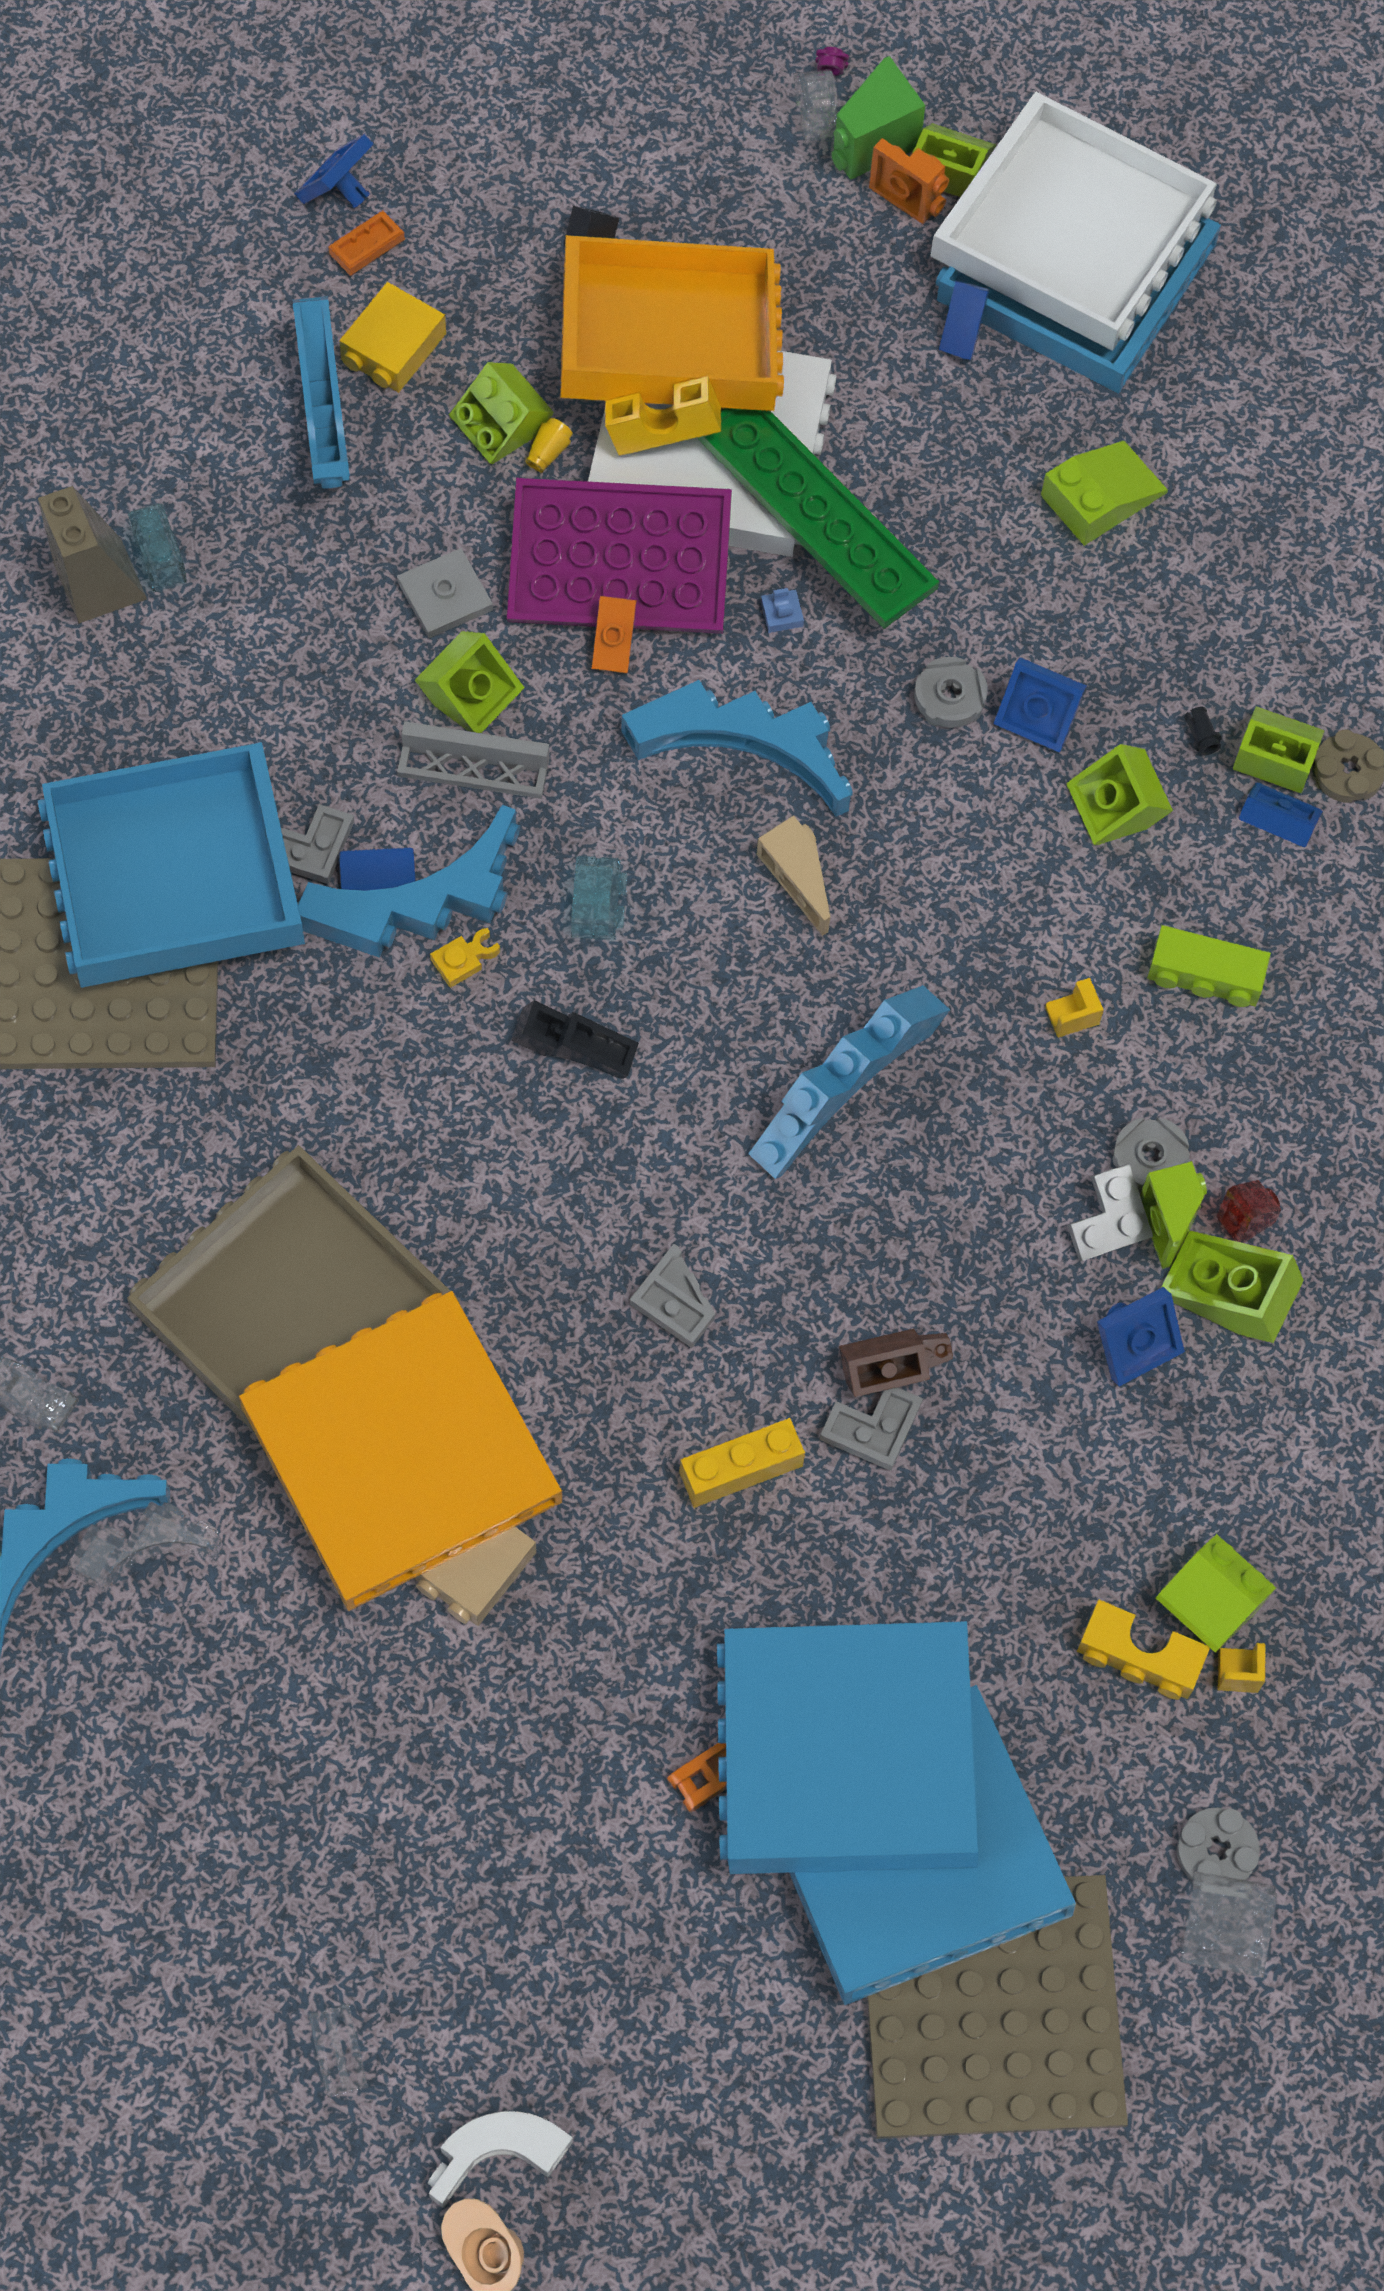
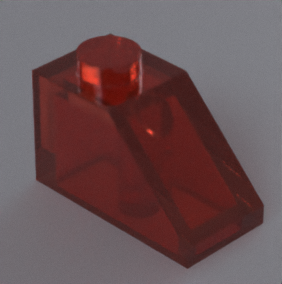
(1248, 1210)

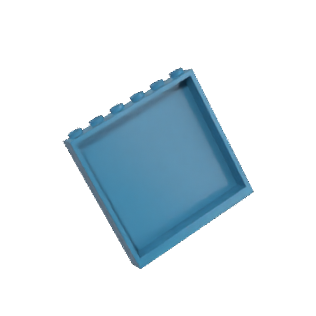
(169, 865)
(847, 1748)
(909, 1922)

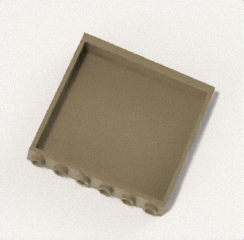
(278, 1280)

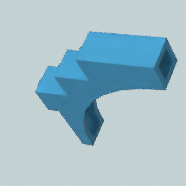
(321, 391)
(745, 724)
(422, 907)
(855, 1060)
(71, 1505)

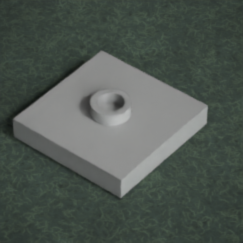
(445, 593)

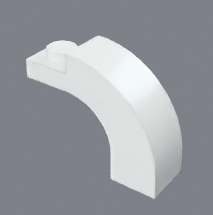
(496, 2134)

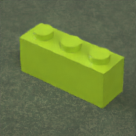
(1208, 966)

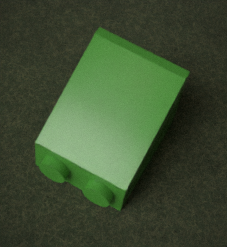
(879, 109)

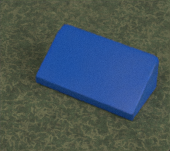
(964, 320)
(1280, 814)
(376, 868)

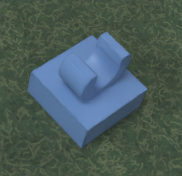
(782, 610)

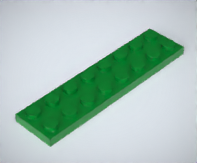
(821, 513)

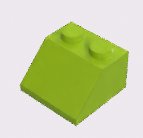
(470, 681)
(1119, 795)
(1171, 1205)
(1216, 1593)

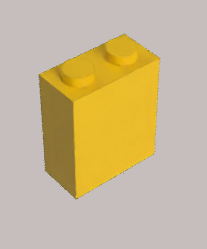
(392, 337)

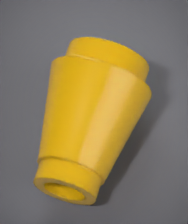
(549, 443)

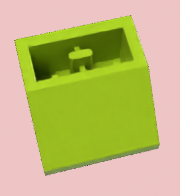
(958, 152)
(500, 411)
(1278, 749)

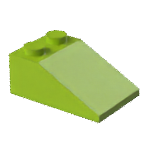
(1100, 489)
(1234, 1284)

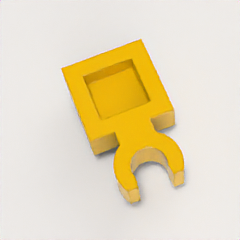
(461, 960)

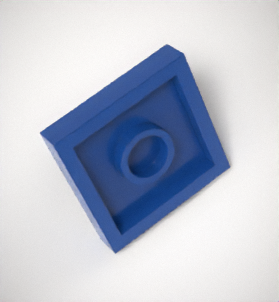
(336, 173)
(1039, 704)
(1140, 1335)

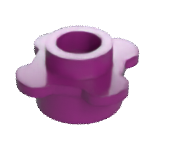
(832, 59)

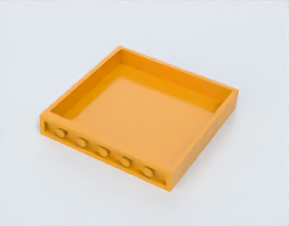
(670, 315)
(400, 1449)

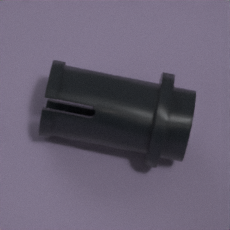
(1206, 739)

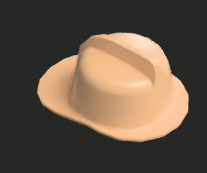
(482, 2246)

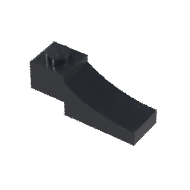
(574, 1039)

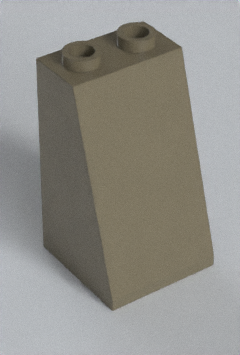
(88, 556)

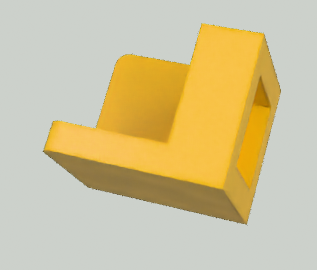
(1076, 1010)
(1241, 1669)

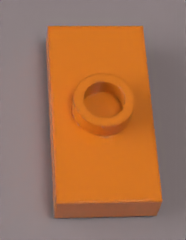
(366, 242)
(614, 634)

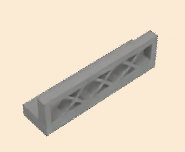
(477, 748)

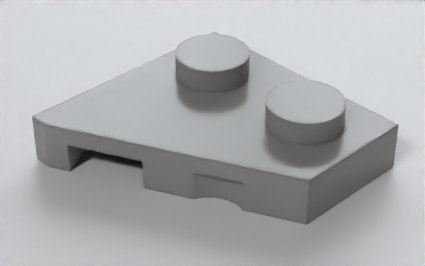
(674, 1299)

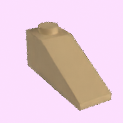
(794, 861)

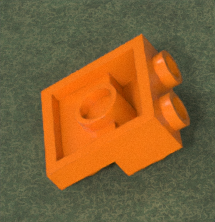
(910, 181)

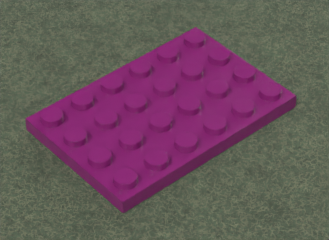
(619, 543)

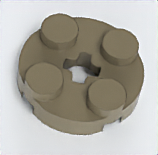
(1355, 748)

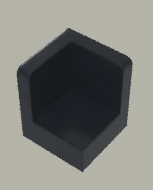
(591, 223)

